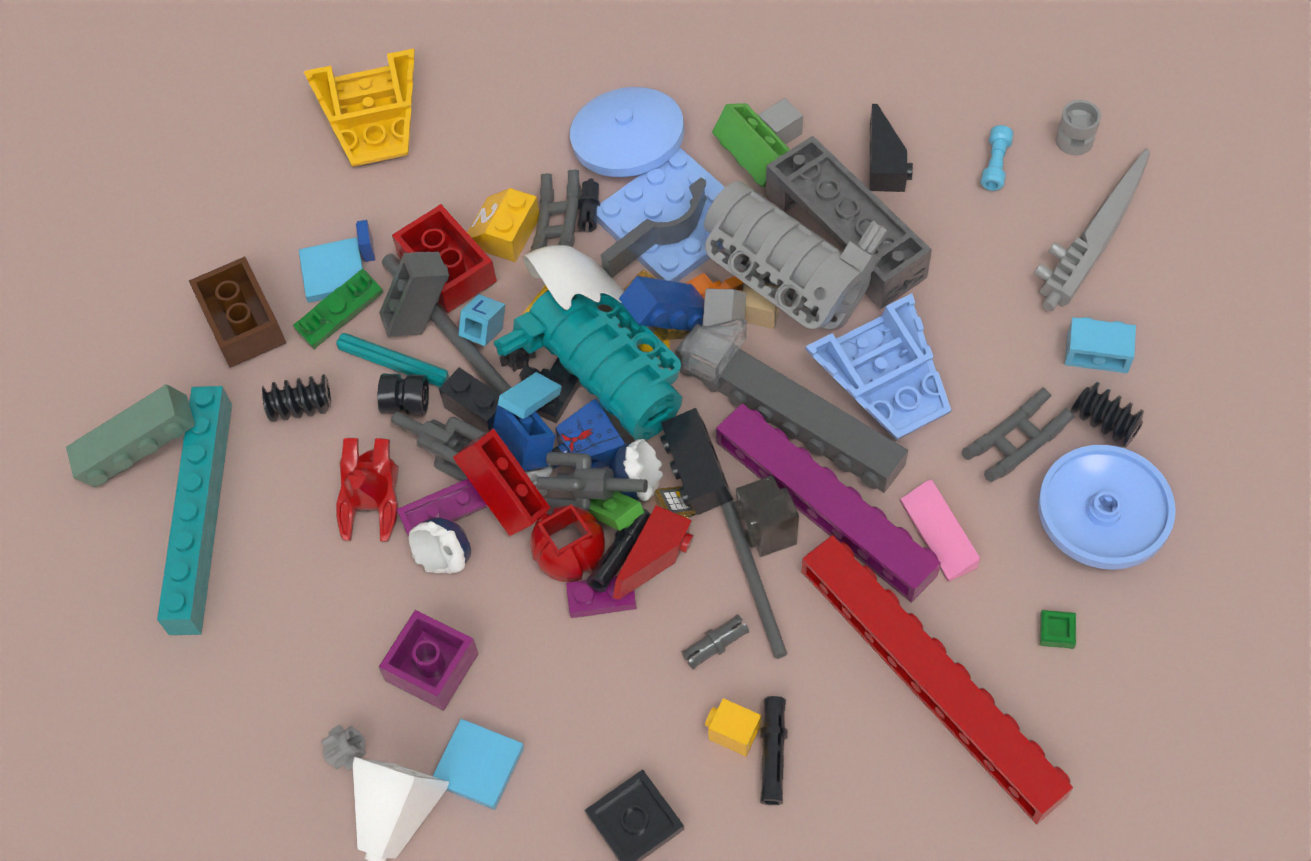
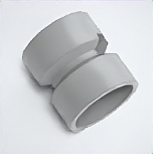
(1078, 127)

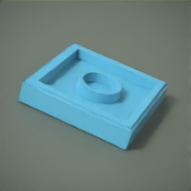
(328, 267)
(478, 763)

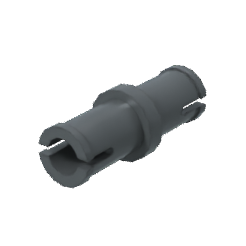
(715, 641)

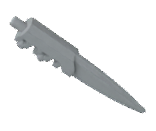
(1085, 251)

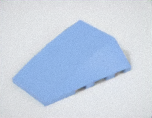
(887, 369)

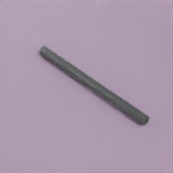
(754, 581)

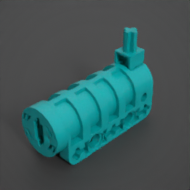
(604, 358)

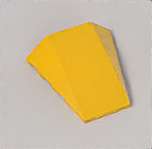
(369, 107)

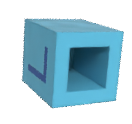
(481, 320)

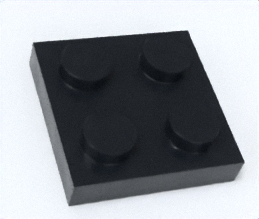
(634, 819)

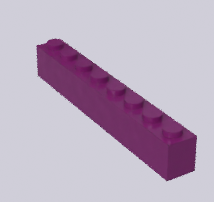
(829, 503)

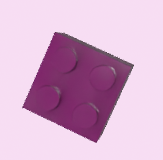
(429, 660)

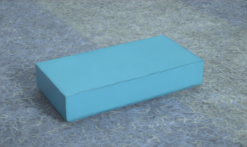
(529, 395)

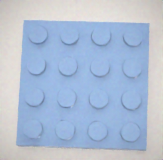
(663, 197)

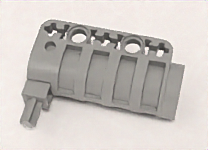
(789, 253)

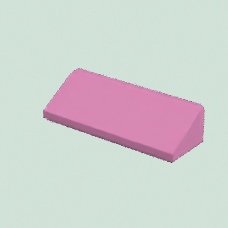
(940, 530)

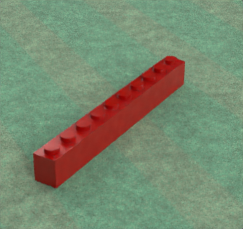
(936, 680)

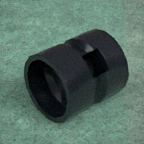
(403, 394)

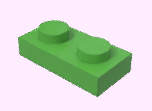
(616, 512)

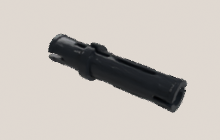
(617, 554)
(773, 738)

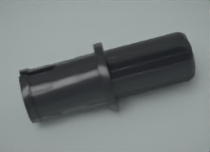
(588, 205)

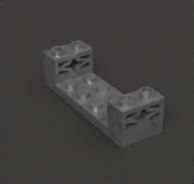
(845, 210)

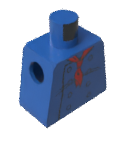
(589, 433)

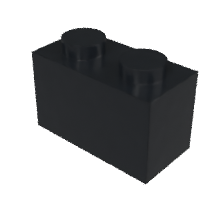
(470, 399)

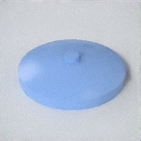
(627, 131)
(1106, 507)

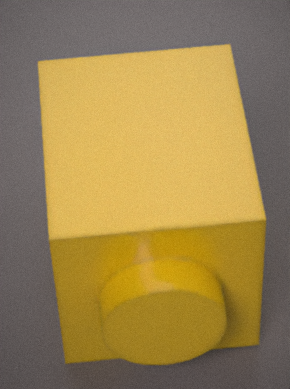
(733, 726)

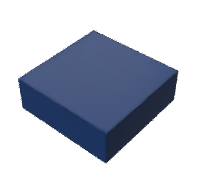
(365, 240)

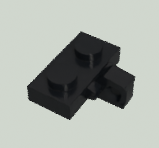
(555, 408)

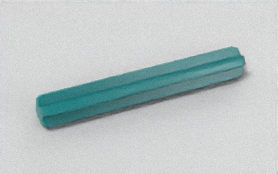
(391, 358)

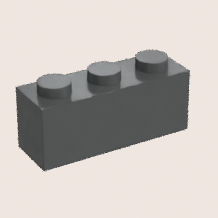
(413, 293)

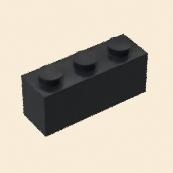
(695, 462)

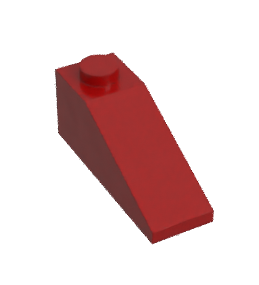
(655, 550)

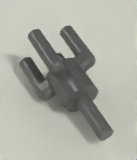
(441, 440)
(585, 482)

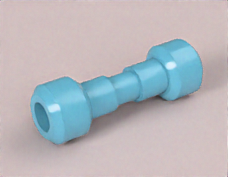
(994, 176)

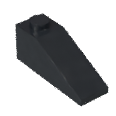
(887, 155)

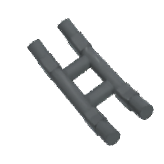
(549, 207)
(1018, 419)

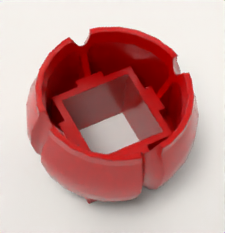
(575, 558)

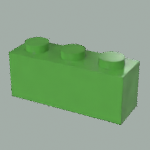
(748, 139)

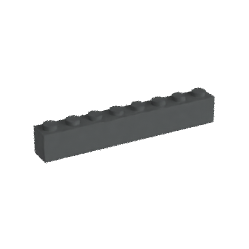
(809, 419)

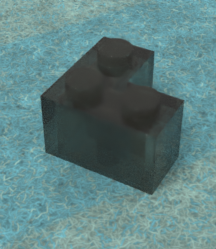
(768, 516)

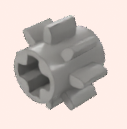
(343, 746)

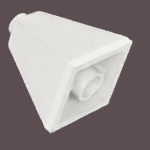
(391, 805)

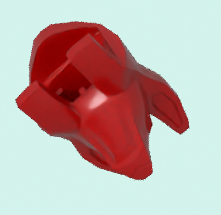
(367, 484)

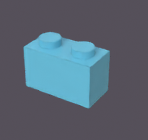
(1100, 345)

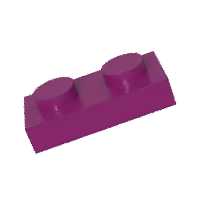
(587, 602)

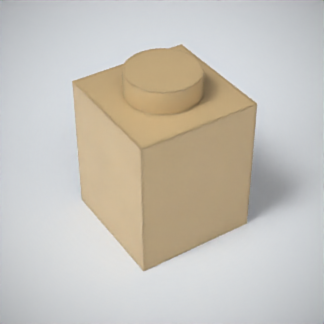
(759, 309)

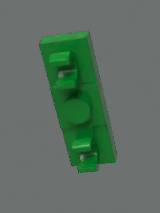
(338, 308)

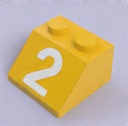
(505, 223)

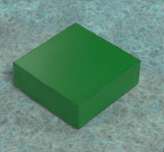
(1057, 629)

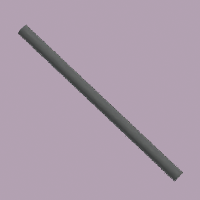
(463, 345)

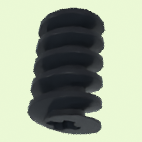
(296, 399)
(1108, 413)

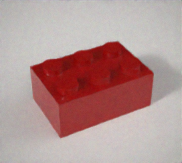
(466, 262)

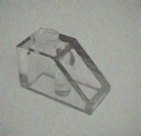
(713, 348)

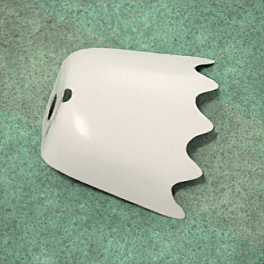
(570, 273)

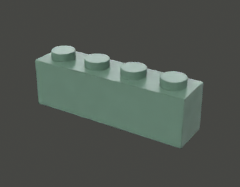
(130, 436)

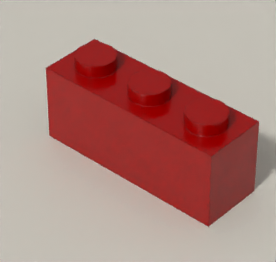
(501, 482)

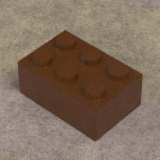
(237, 311)

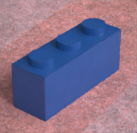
(664, 303)

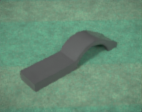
(652, 233)

